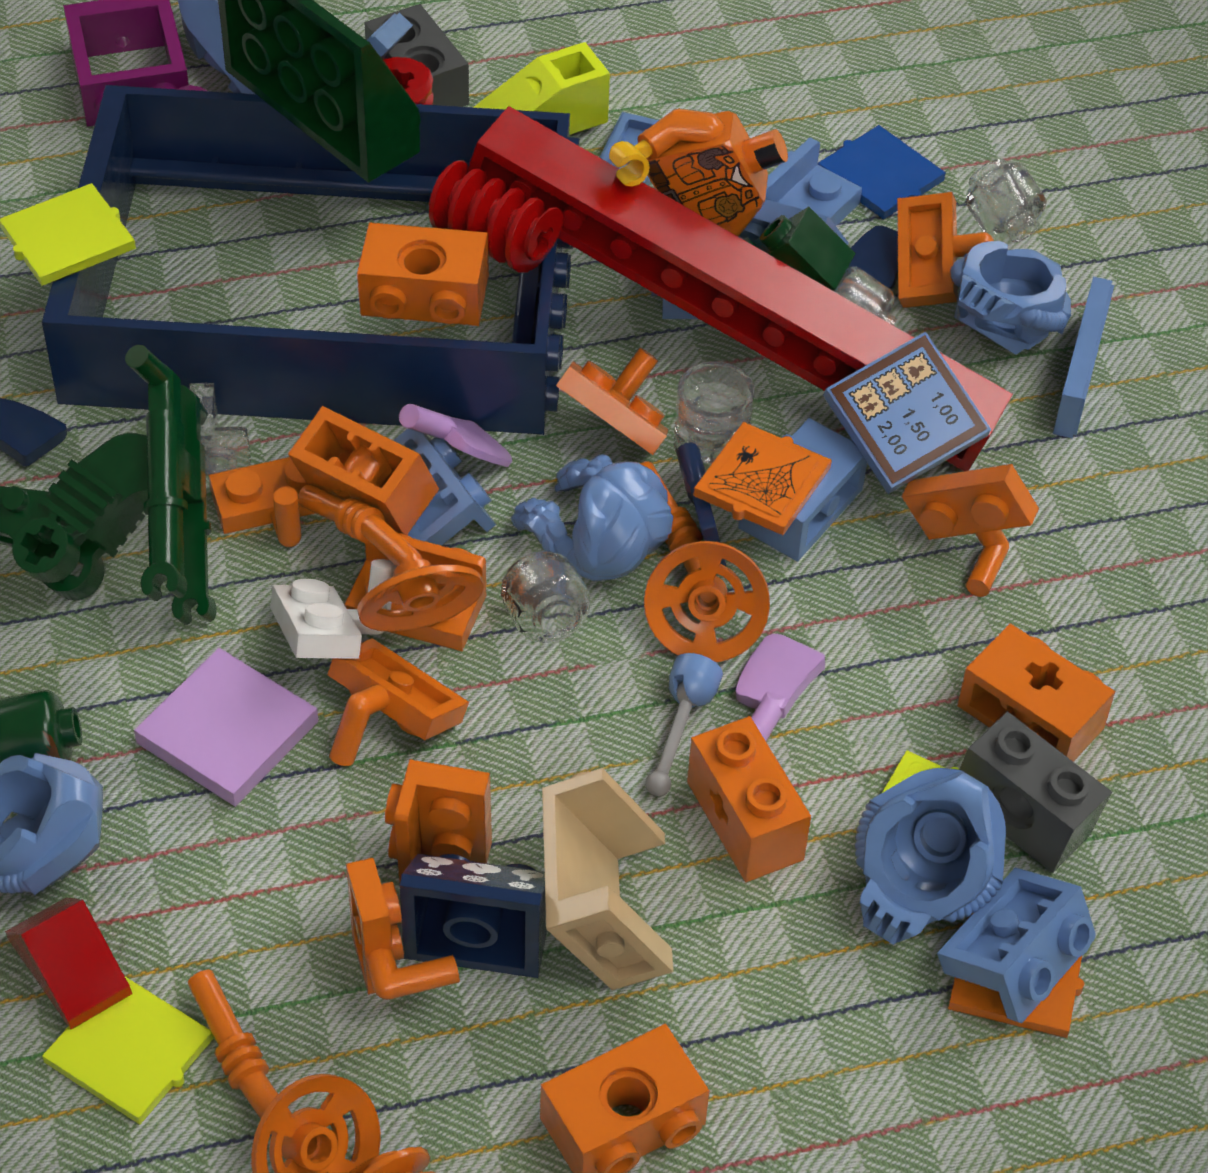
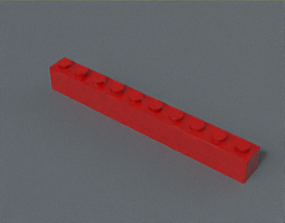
(704, 265)

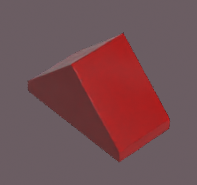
(70, 960)

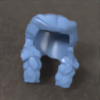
(618, 521)

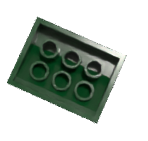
(321, 81)

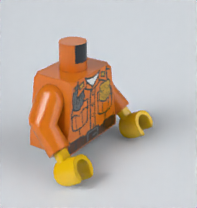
(704, 164)

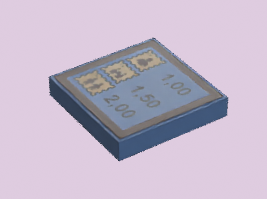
(906, 412)

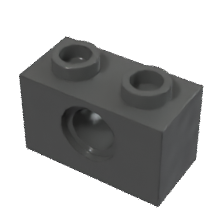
(1042, 793)

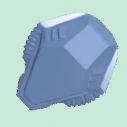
(1010, 295)
(55, 822)
(929, 852)

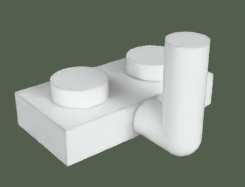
(317, 619)

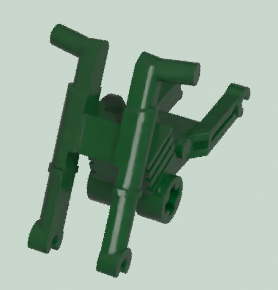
(105, 498)

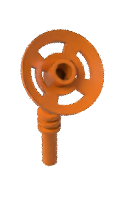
(413, 578)
(703, 591)
(296, 1136)

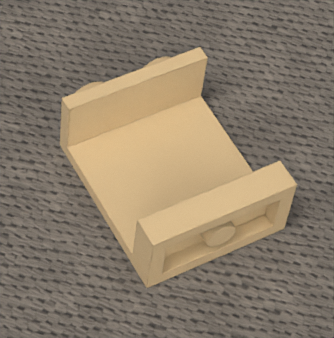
(585, 832)

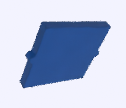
(883, 169)

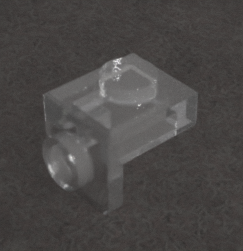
(224, 446)

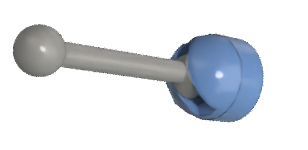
(692, 683)

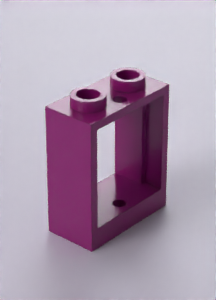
(119, 27)

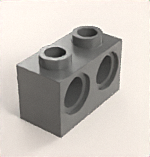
(431, 47)

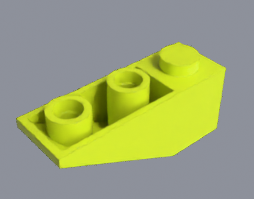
(559, 83)

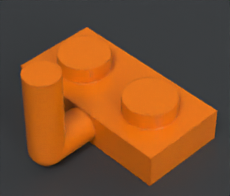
(929, 248)
(612, 398)
(261, 497)
(973, 503)
(395, 687)
(378, 940)

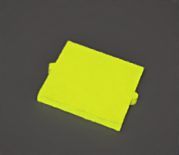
(67, 234)
(130, 1052)

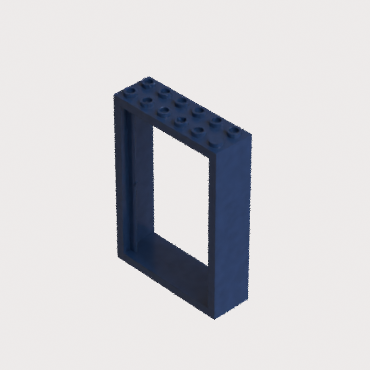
(292, 373)

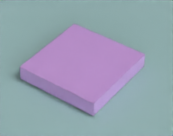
(226, 726)

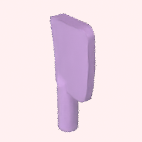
(459, 433)
(776, 678)

